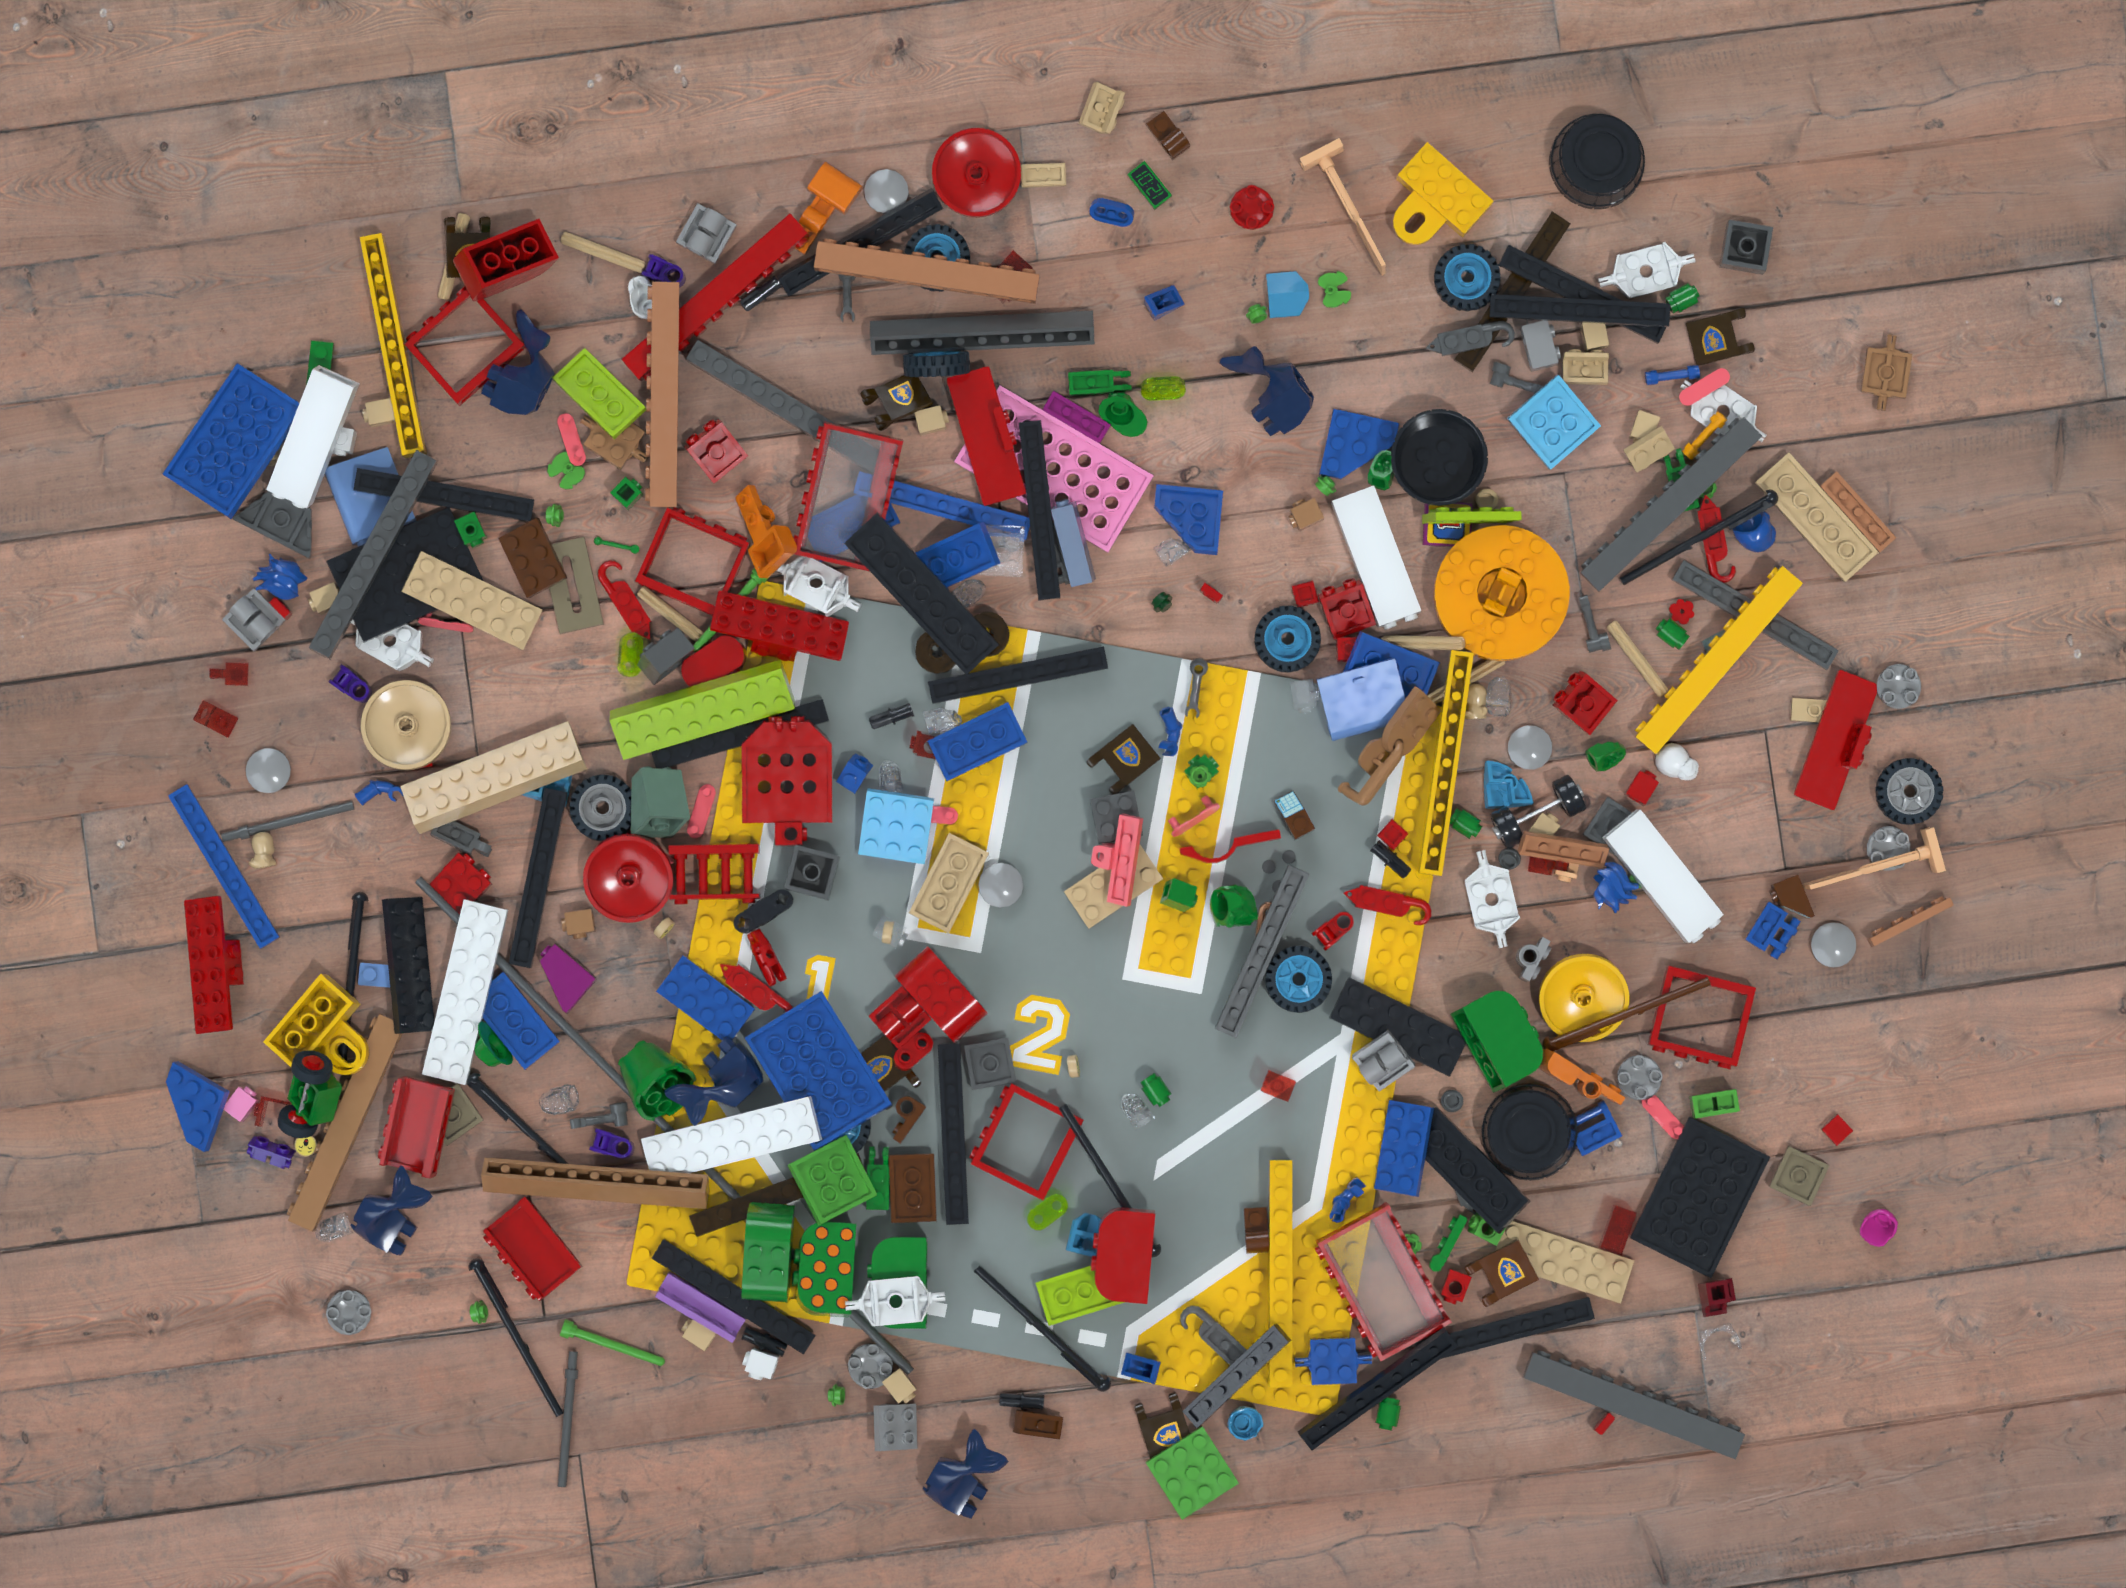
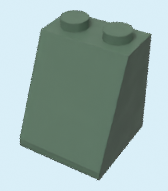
(658, 802)

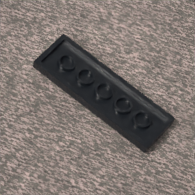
(408, 965)
(1417, 1033)
(1472, 1174)

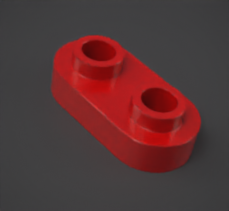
(913, 1050)

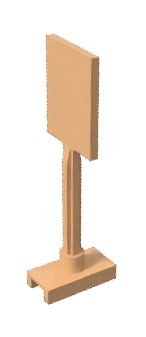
(1323, 157)
(1929, 851)

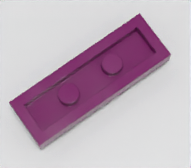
(1076, 417)

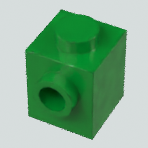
(627, 492)
(471, 530)
(1209, 762)
(1179, 895)

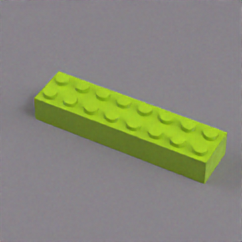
(702, 709)

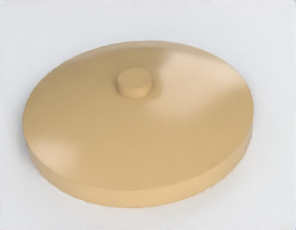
(406, 725)

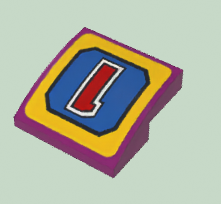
(1445, 534)

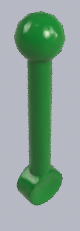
(634, 548)

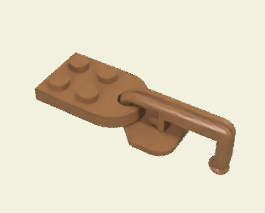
(1398, 739)

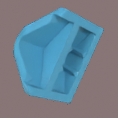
(1286, 294)
(1081, 1234)

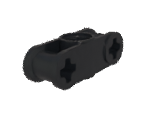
(763, 911)

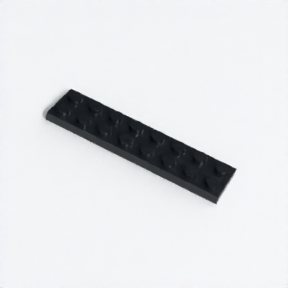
(921, 593)

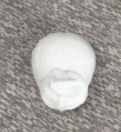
(639, 296)
(1675, 762)

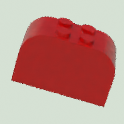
(505, 260)
(941, 994)
(1124, 1254)

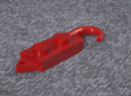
(1716, 545)
(625, 601)
(1387, 902)
(753, 988)

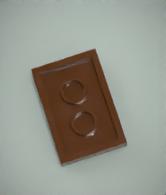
(532, 558)
(912, 1188)

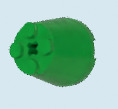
(648, 1074)

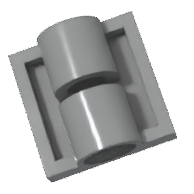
(706, 233)
(253, 619)
(1540, 951)
(1383, 1061)
(895, 1427)

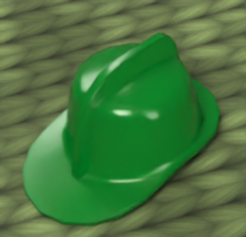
(1123, 414)
(491, 1048)

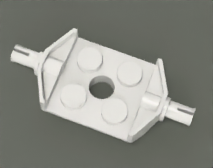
(1664, 266)
(1737, 405)
(827, 598)
(400, 655)
(1491, 880)
(876, 1298)

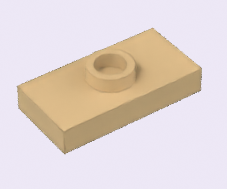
(1043, 175)
(1807, 709)

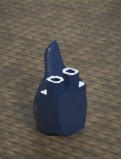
(521, 388)
(1286, 397)
(733, 1077)
(381, 1221)
(953, 1482)

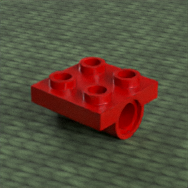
(900, 1017)

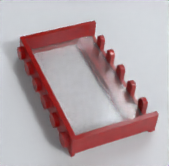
(846, 489)
(1382, 1282)

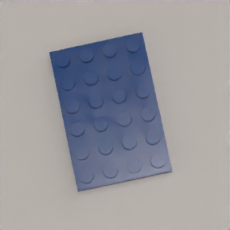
(233, 441)
(815, 1057)

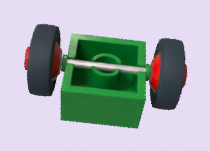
(312, 1095)

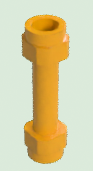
(1717, 420)

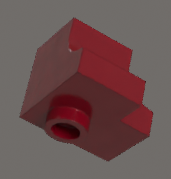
(1715, 1296)

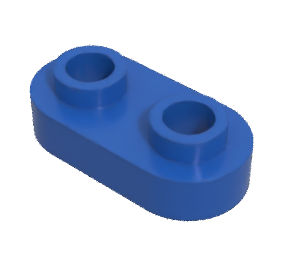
(1111, 212)

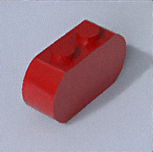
(715, 660)

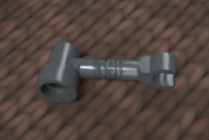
(847, 297)
(1501, 377)
(1596, 641)
(1197, 678)
(618, 1116)

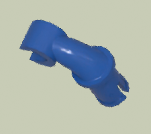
(1173, 729)
(375, 788)
(1342, 1201)

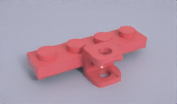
(1121, 859)

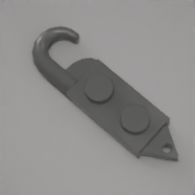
(1469, 338)
(1214, 1335)

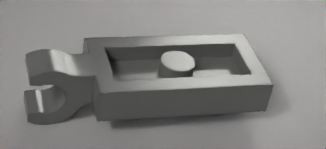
(461, 838)

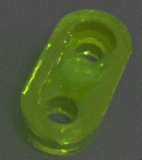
(1163, 388)
(630, 654)
(1047, 1212)

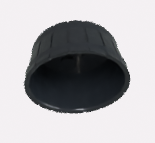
(1597, 161)
(1439, 457)
(1529, 1132)

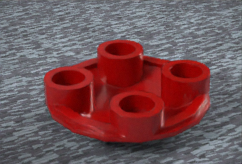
(1252, 207)

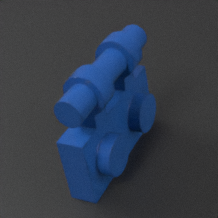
(1766, 927)

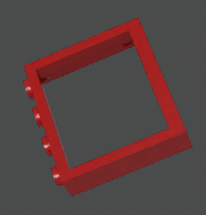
(481, 378)
(699, 524)
(1683, 1051)
(988, 1132)

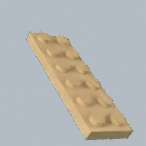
(1817, 517)
(471, 600)
(1571, 1262)

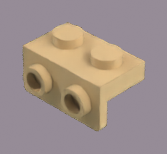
(1102, 108)
(1585, 367)
(1649, 449)

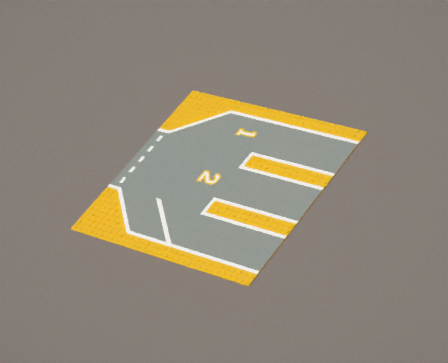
(1121, 996)

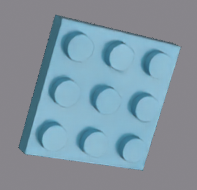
(1553, 422)
(896, 826)

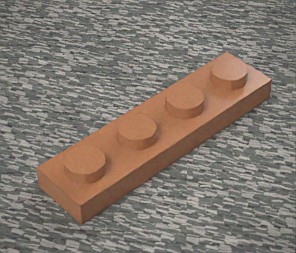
(1858, 512)
(1563, 849)
(1918, 916)

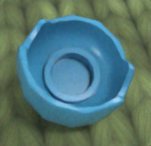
(1245, 1423)

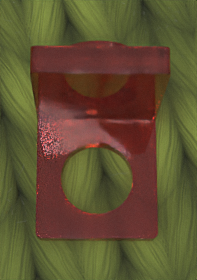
(216, 719)
(917, 744)
(1278, 1086)
(260, 1108)

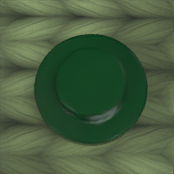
(1162, 602)

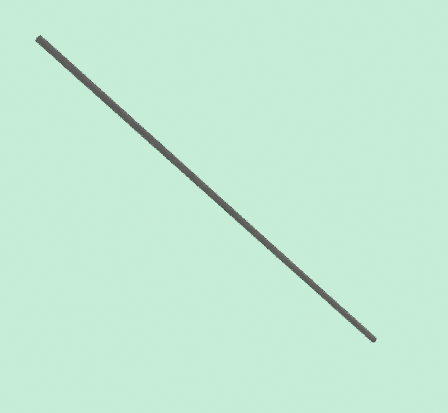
(660, 1121)

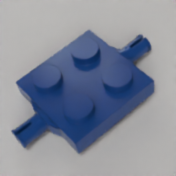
(1333, 1361)

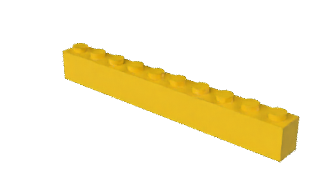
(392, 344)
(1718, 660)
(1446, 763)
(1280, 1266)

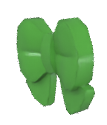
(1334, 297)
(572, 473)

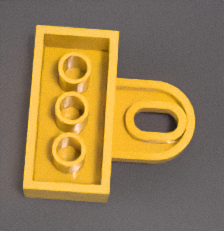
(1438, 194)
(320, 1025)

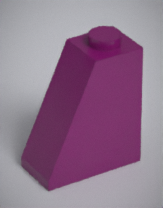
(566, 976)

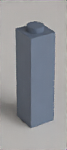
(1073, 543)

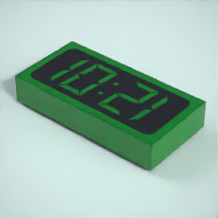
(1149, 185)

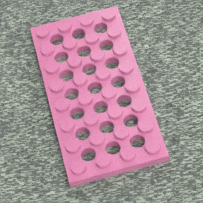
(1081, 445)

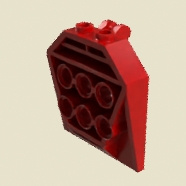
(798, 805)

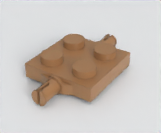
(1886, 372)
(618, 450)

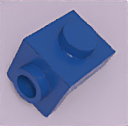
(854, 773)

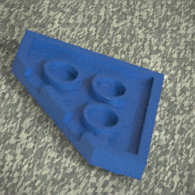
(1354, 442)
(1192, 515)
(197, 1104)

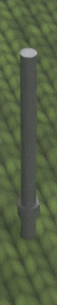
(244, 831)
(571, 1375)

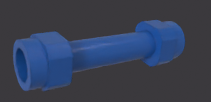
(1691, 373)

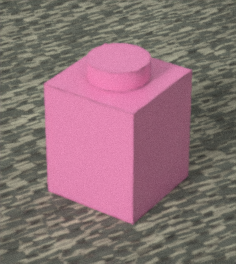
(241, 1103)

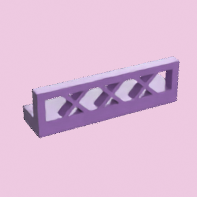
(700, 1306)

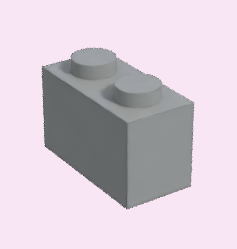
(1539, 345)

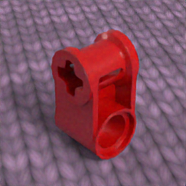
(1332, 930)

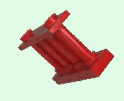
(703, 854)

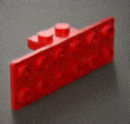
(986, 436)
(778, 629)
(1838, 740)
(213, 964)

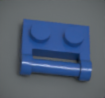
(1598, 1134)

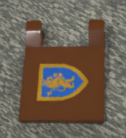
(1506, 1270)

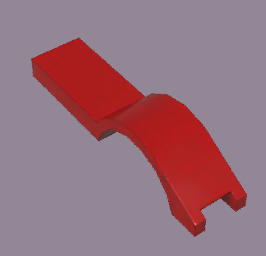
(1237, 842)

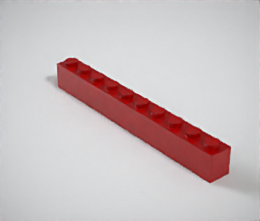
(727, 287)

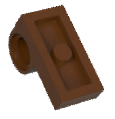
(1168, 135)
(903, 1129)
(1256, 1230)
(1037, 1424)

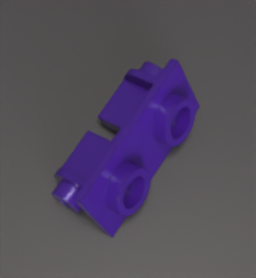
(280, 1154)

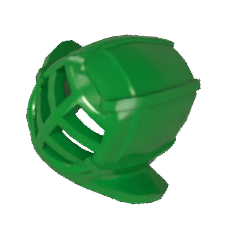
(1233, 909)

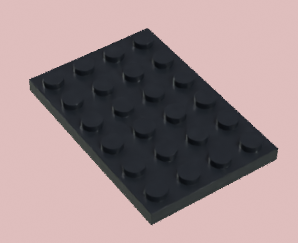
(385, 604)
(1699, 1197)

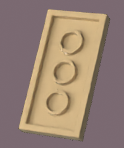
(948, 883)
(1091, 892)

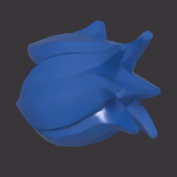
(280, 578)
(1613, 886)

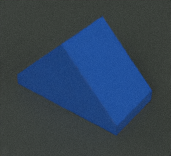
(1163, 302)
(1140, 1368)

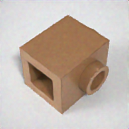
(1305, 514)
(578, 923)

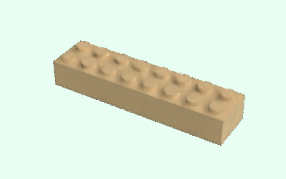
(493, 777)

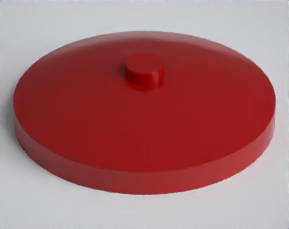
(976, 172)
(628, 878)

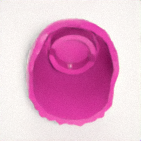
(1878, 1227)

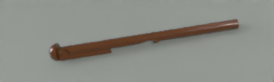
(1594, 1027)

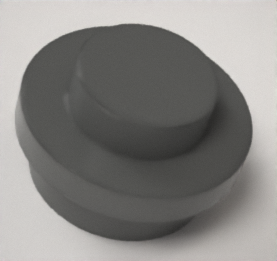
(1509, 858)
(1452, 1100)

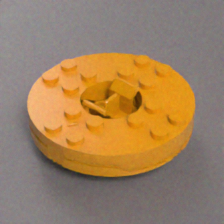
(1502, 592)

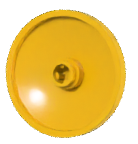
(1581, 992)

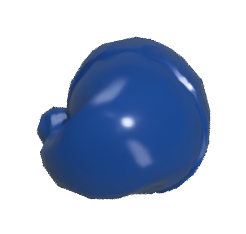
(1756, 533)

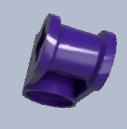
(660, 270)
(348, 682)
(610, 1144)

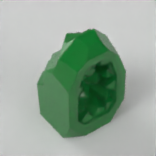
(1381, 471)
(1605, 755)

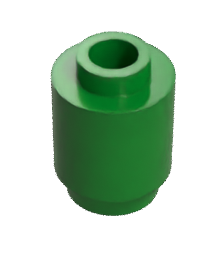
(1682, 298)
(1672, 633)
(1465, 823)
(1156, 1090)
(1388, 1413)

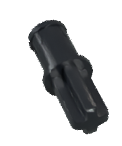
(760, 294)
(891, 716)
(1390, 859)
(1021, 1400)

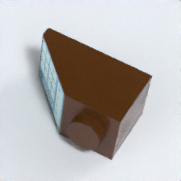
(1294, 815)
(1792, 896)

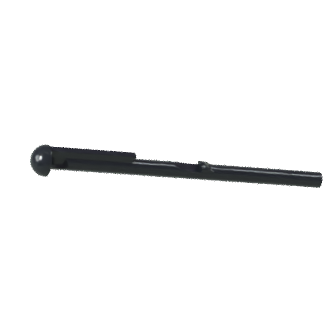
(1732, 521)
(353, 945)
(506, 1112)
(1100, 1166)
(500, 1306)
(1067, 1353)

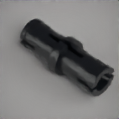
(764, 1341)

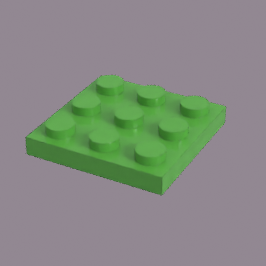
(832, 1180)
(1192, 1472)

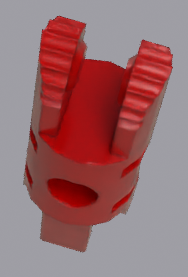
(766, 957)

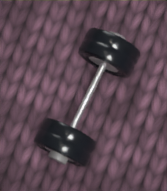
(1567, 794)

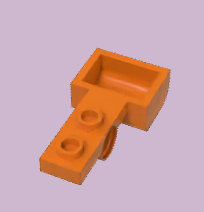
(832, 192)
(771, 544)
(1567, 1072)

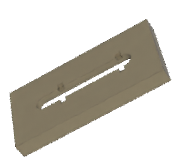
(591, 613)

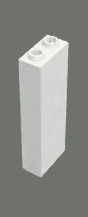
(312, 437)
(1376, 557)
(1663, 876)

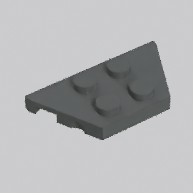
(280, 522)

